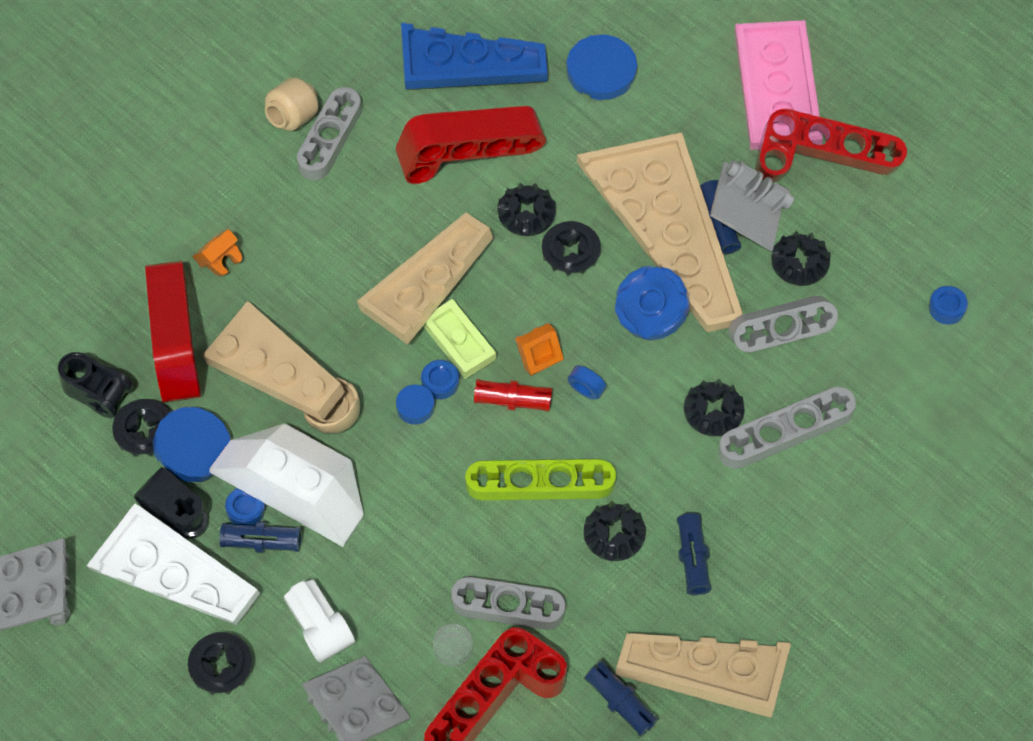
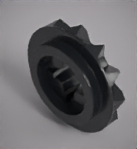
(525, 222)
(568, 234)
(791, 269)
(128, 421)
(715, 422)
(621, 546)
(209, 650)

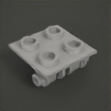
(749, 204)
(34, 585)
(355, 701)

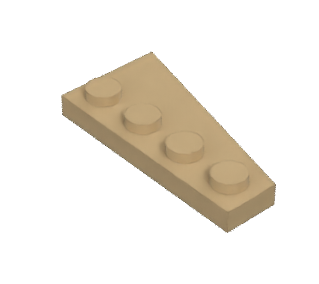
(422, 282)
(273, 363)
(724, 673)

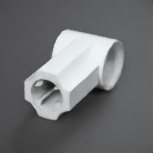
(322, 628)

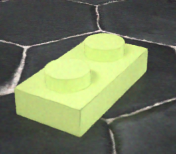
(459, 339)

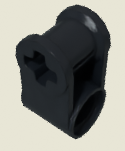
(99, 387)
(173, 504)

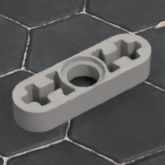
(329, 148)
(806, 307)
(517, 617)

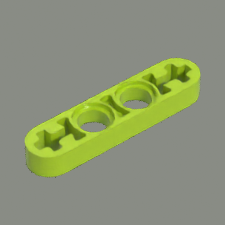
(540, 486)

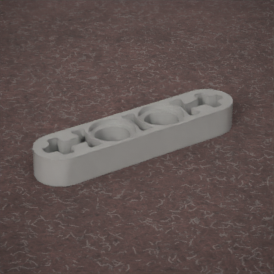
(783, 422)

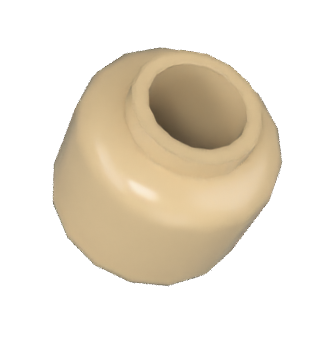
(291, 104)

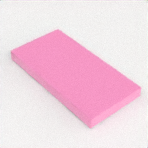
(775, 75)

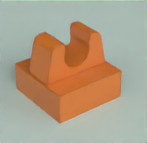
(212, 253)
(539, 349)

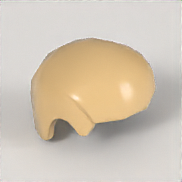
(343, 413)

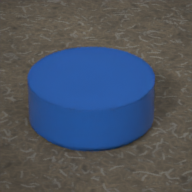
(948, 305)
(440, 378)
(586, 382)
(415, 404)
(244, 508)

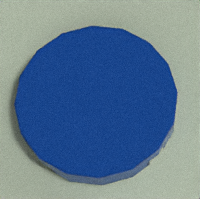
(601, 66)
(652, 302)
(190, 443)

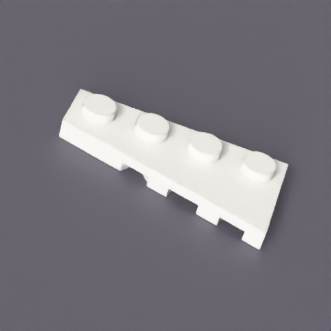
(168, 565)

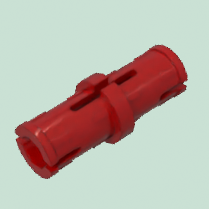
(512, 395)

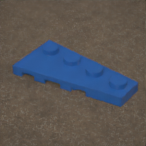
(454, 60)

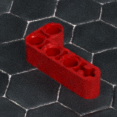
(464, 136)
(832, 151)
(171, 332)
(511, 673)

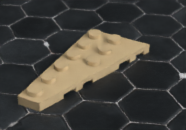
(663, 208)

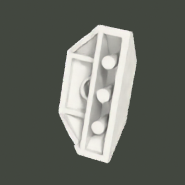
(295, 478)

